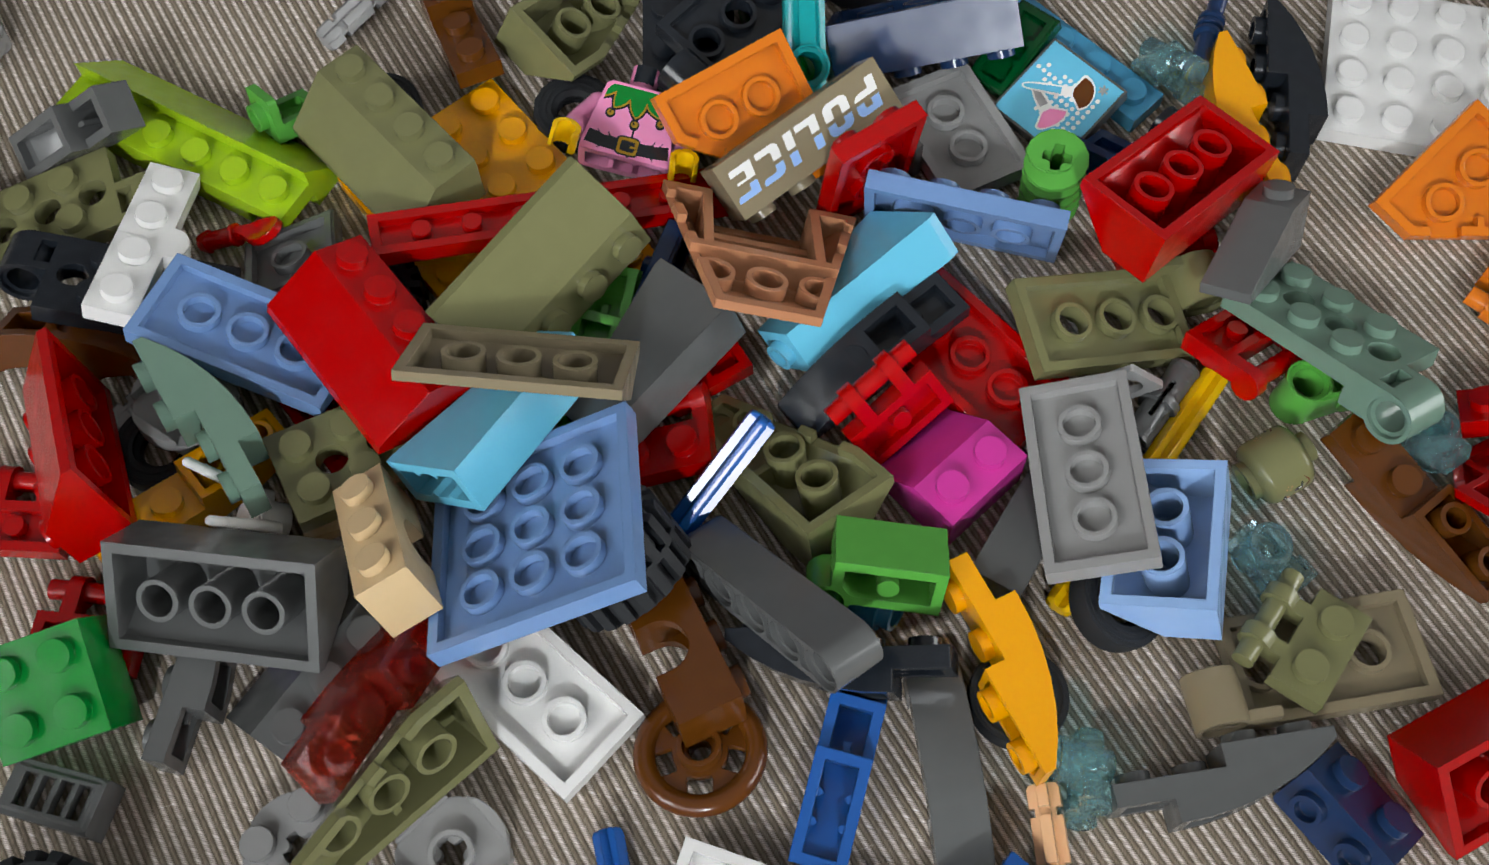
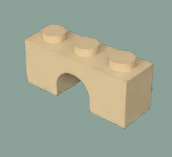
(378, 540)

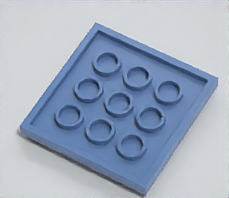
(548, 544)

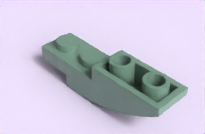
(206, 416)

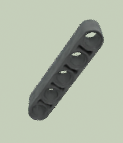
(781, 605)

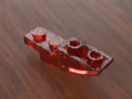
(357, 708)

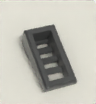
(96, 812)

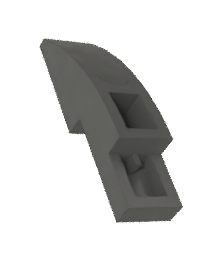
(191, 693)
(1238, 776)

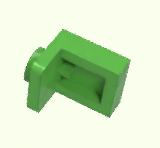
(273, 115)

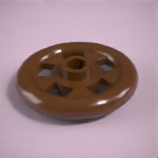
(728, 786)

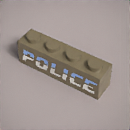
(797, 142)

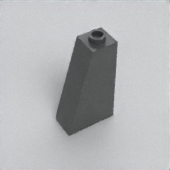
(678, 345)

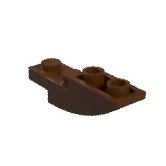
(463, 41)
(100, 351)
(1412, 508)

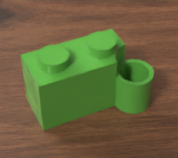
(884, 565)

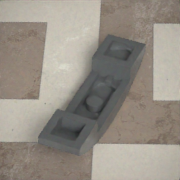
(950, 771)

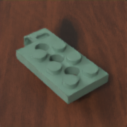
(1352, 345)

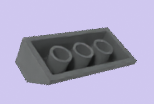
(224, 594)
(282, 696)

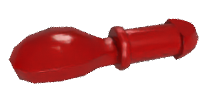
(235, 235)

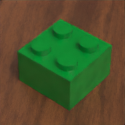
(62, 689)

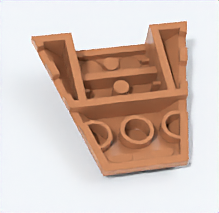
(762, 271)

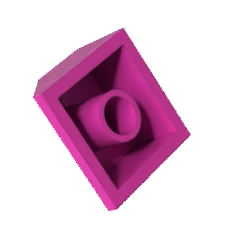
(954, 471)

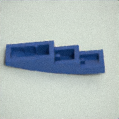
(837, 781)

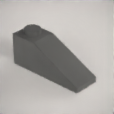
(1258, 241)

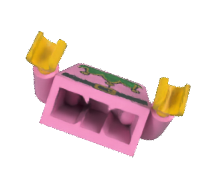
(623, 131)

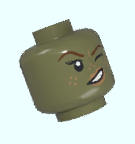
(1275, 464)

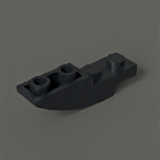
(1291, 82)
(916, 317)
(921, 658)

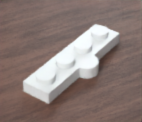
(143, 244)

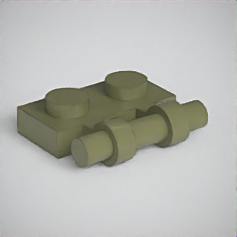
(1317, 649)

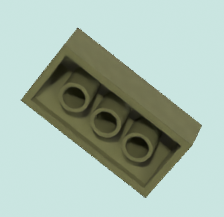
(382, 139)
(546, 259)

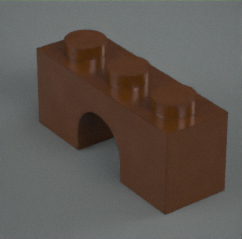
(701, 690)

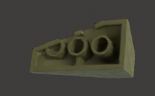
(562, 35)
(802, 480)
(404, 776)

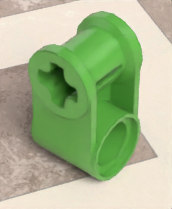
(1319, 390)

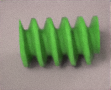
(1054, 169)

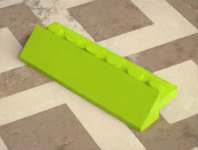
(234, 160)

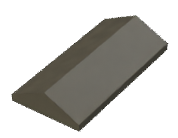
(520, 361)

